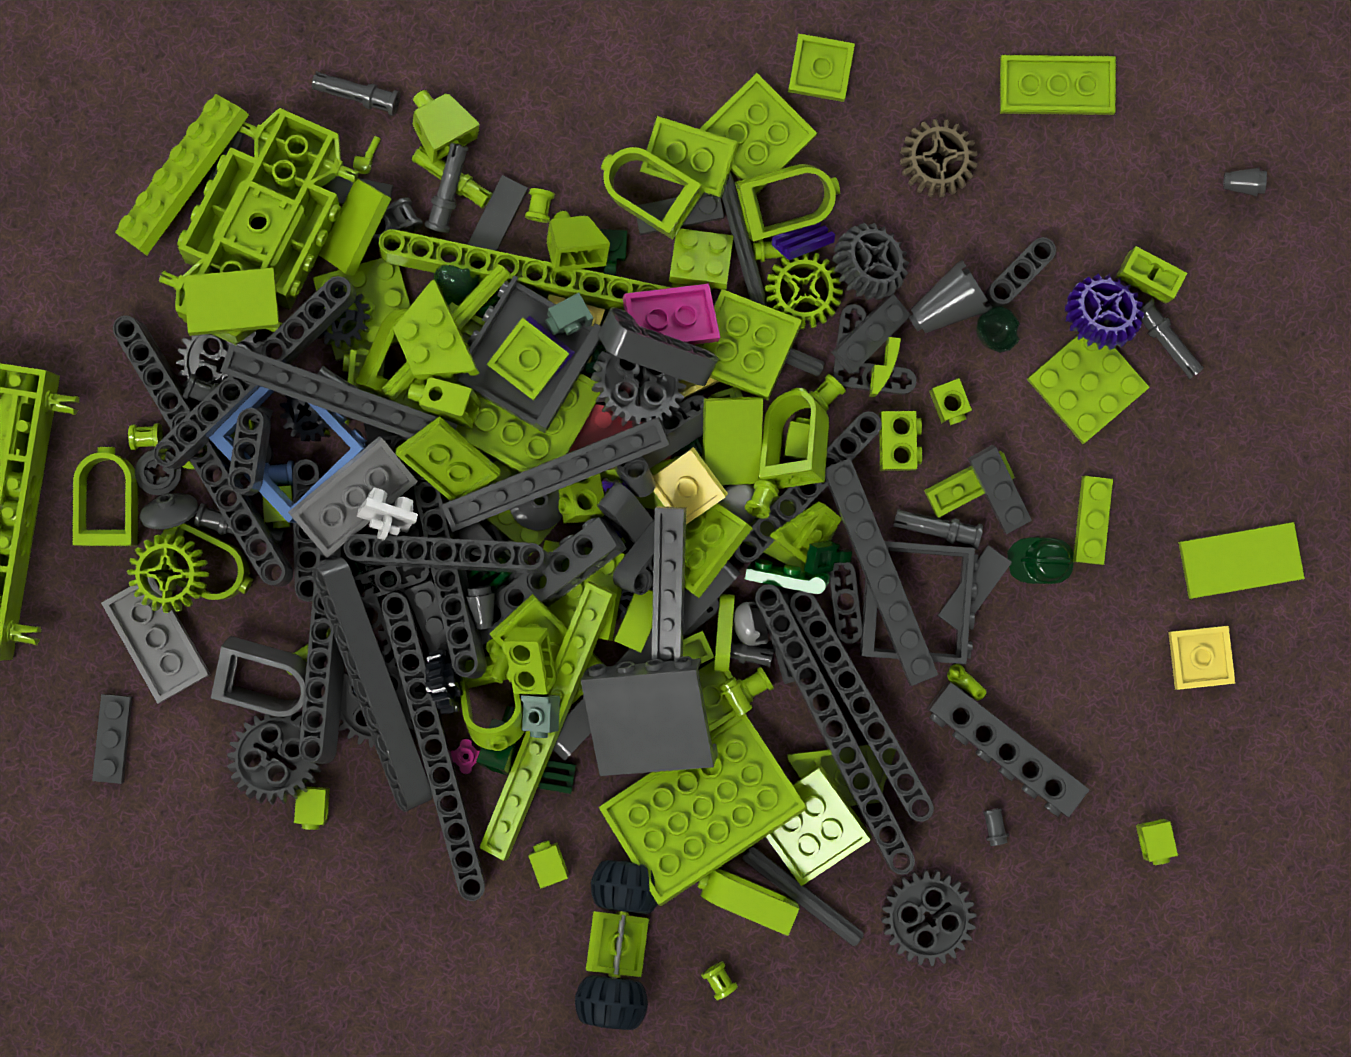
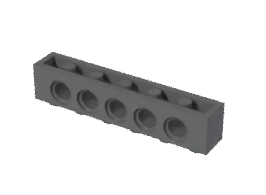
(605, 548)
(1069, 791)

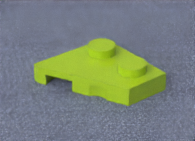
(809, 527)

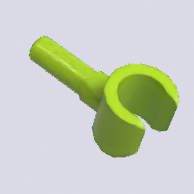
(364, 164)

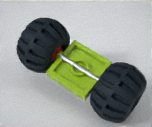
(616, 947)

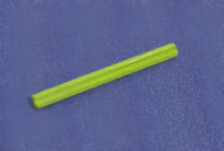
(462, 315)

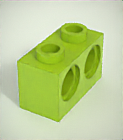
(1151, 275)
(890, 440)
(586, 491)
(534, 660)

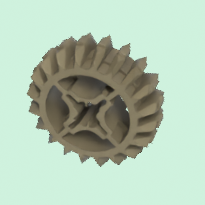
(950, 156)

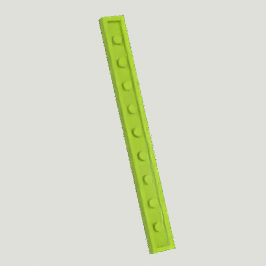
(535, 752)

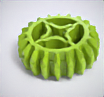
(793, 281)
(169, 585)

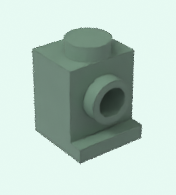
(568, 316)
(548, 709)

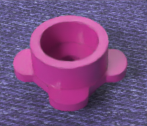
(465, 748)

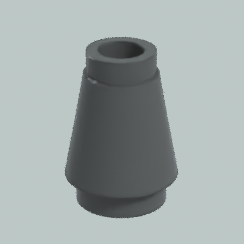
(1246, 181)
(481, 605)

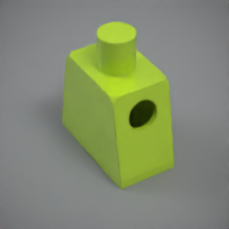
(442, 122)
(576, 243)
(446, 400)

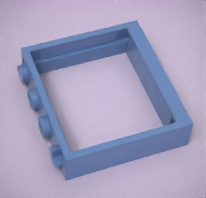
(269, 489)

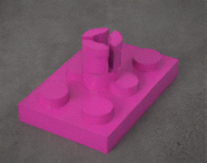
(677, 312)

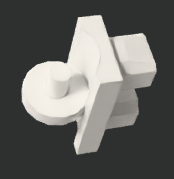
(385, 516)

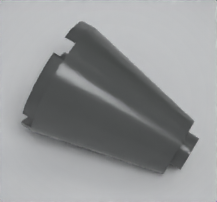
(950, 301)

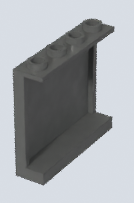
(514, 303)
(648, 716)

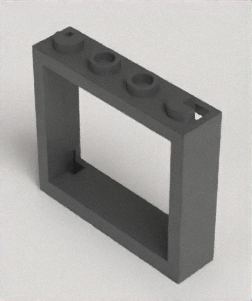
(962, 646)

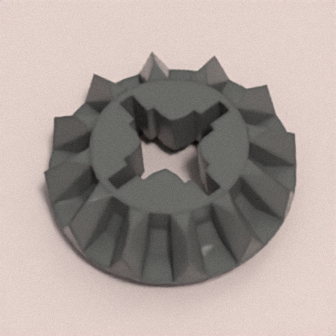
(146, 478)

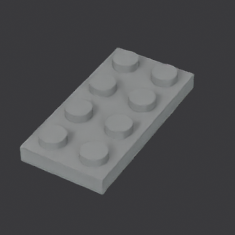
(332, 509)
(156, 643)

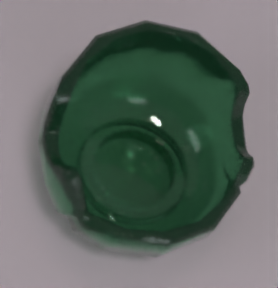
(455, 282)
(998, 329)

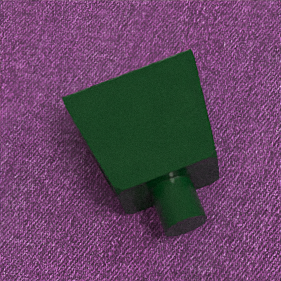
(501, 760)

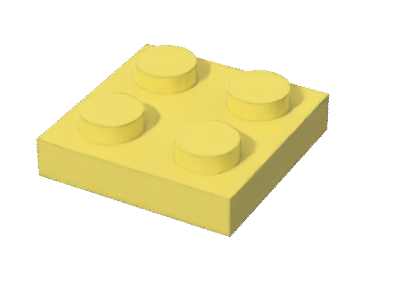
(688, 485)
(1201, 657)

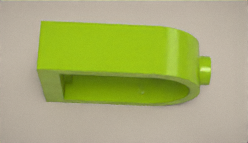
(681, 207)
(751, 209)
(368, 375)
(798, 472)
(85, 537)
(243, 580)
(490, 738)
(749, 900)

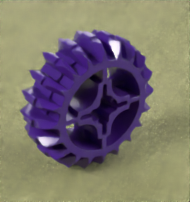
(1111, 327)

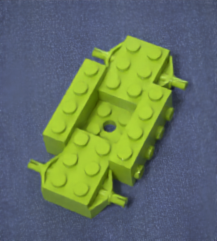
(282, 186)

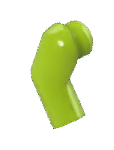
(500, 660)
(965, 681)

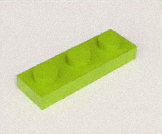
(957, 490)
(1092, 520)

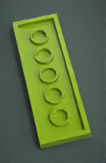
(181, 173)

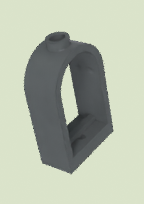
(224, 687)

